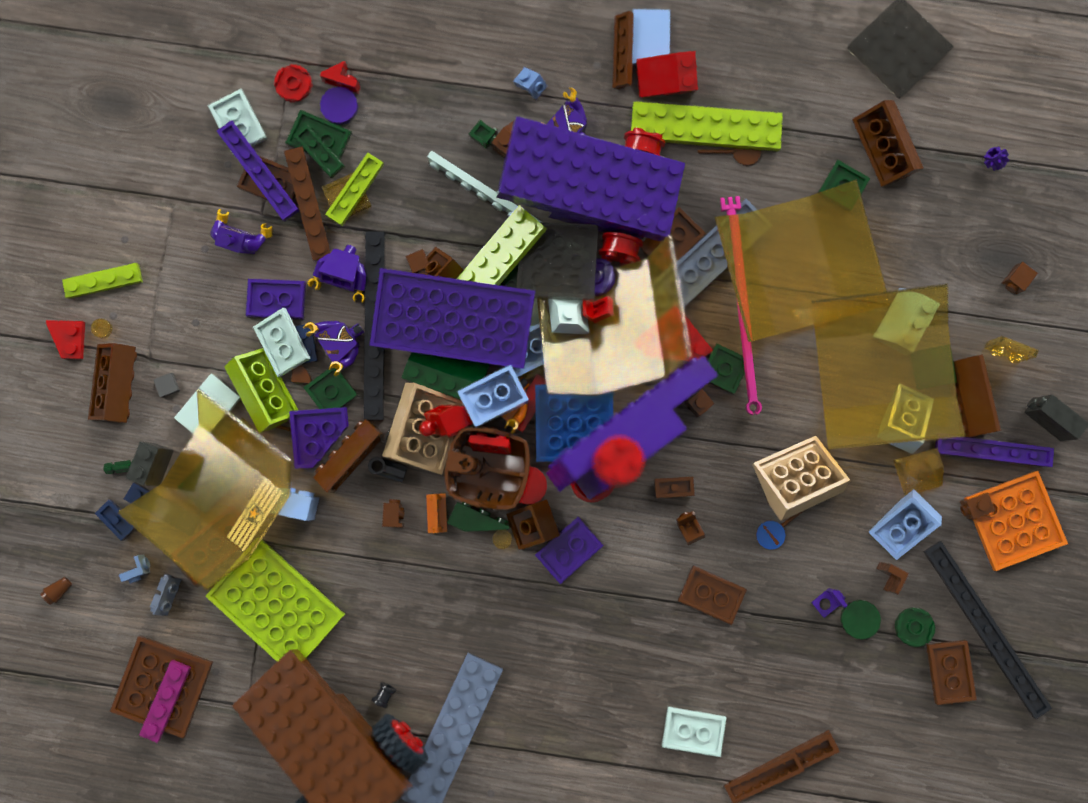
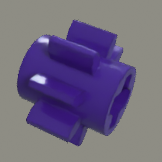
(996, 158)

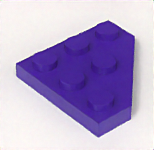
(315, 433)

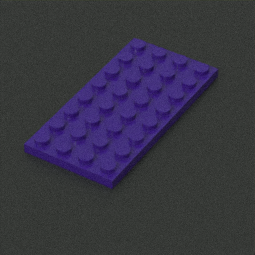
(452, 318)

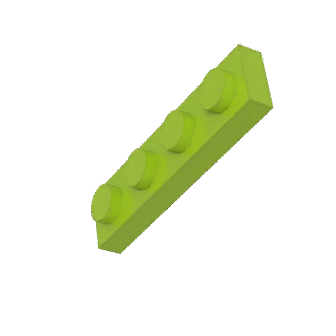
(354, 189)
(102, 280)

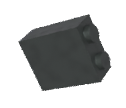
(1056, 417)
(149, 464)

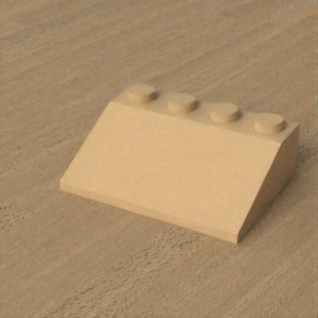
(406, 442)
(800, 477)

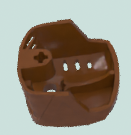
(495, 473)

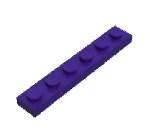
(257, 170)
(996, 451)

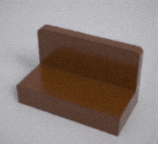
(896, 579)

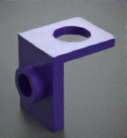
(834, 596)

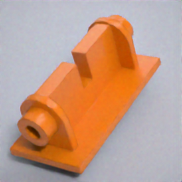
(436, 513)

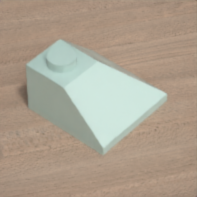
(567, 316)

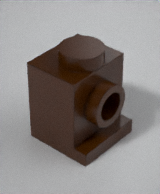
(393, 514)

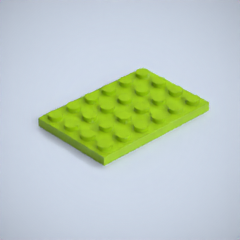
(275, 604)

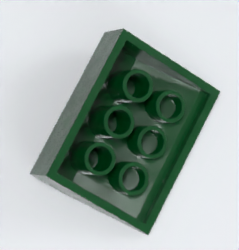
(443, 373)

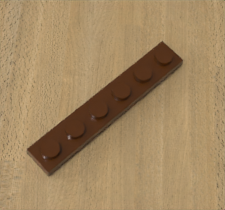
(307, 203)

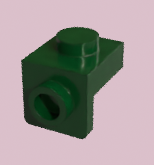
(483, 134)

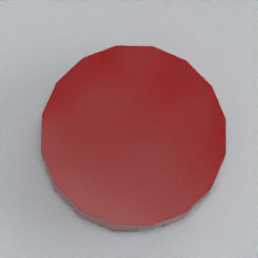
(293, 83)
(535, 487)

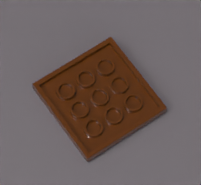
(144, 677)

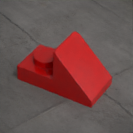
(337, 77)

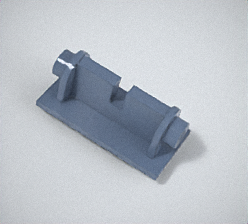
(163, 602)

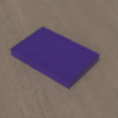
(270, 296)
(569, 550)

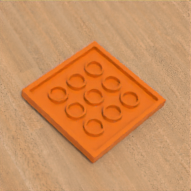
(1021, 523)

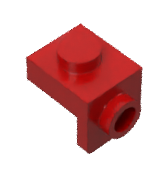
(598, 309)

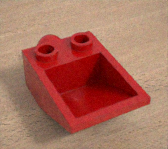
(445, 420)

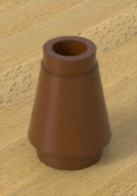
(55, 591)

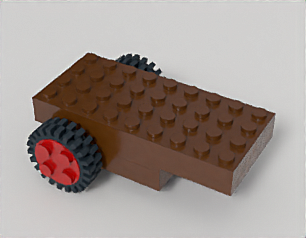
(325, 740)

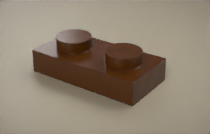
(674, 487)

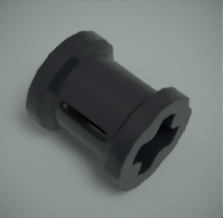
(383, 695)

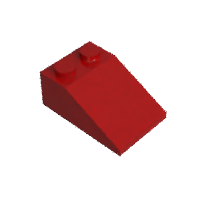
(667, 74)

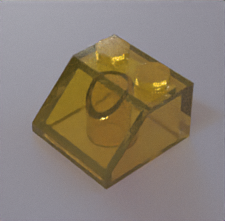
(920, 471)

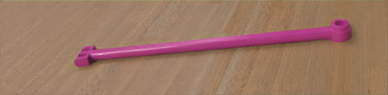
(746, 346)

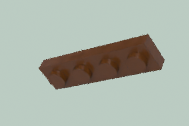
(623, 50)

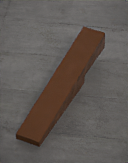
(782, 767)

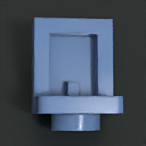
(530, 82)
(142, 568)

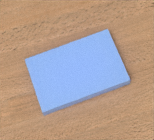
(650, 33)

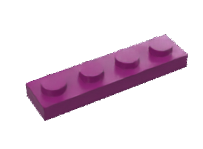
(165, 701)

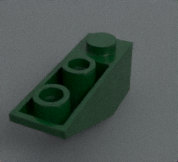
(469, 519)

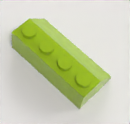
(260, 389)

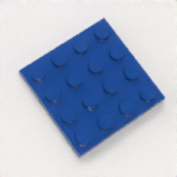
(566, 420)

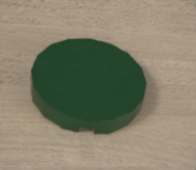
(860, 619)
(915, 627)

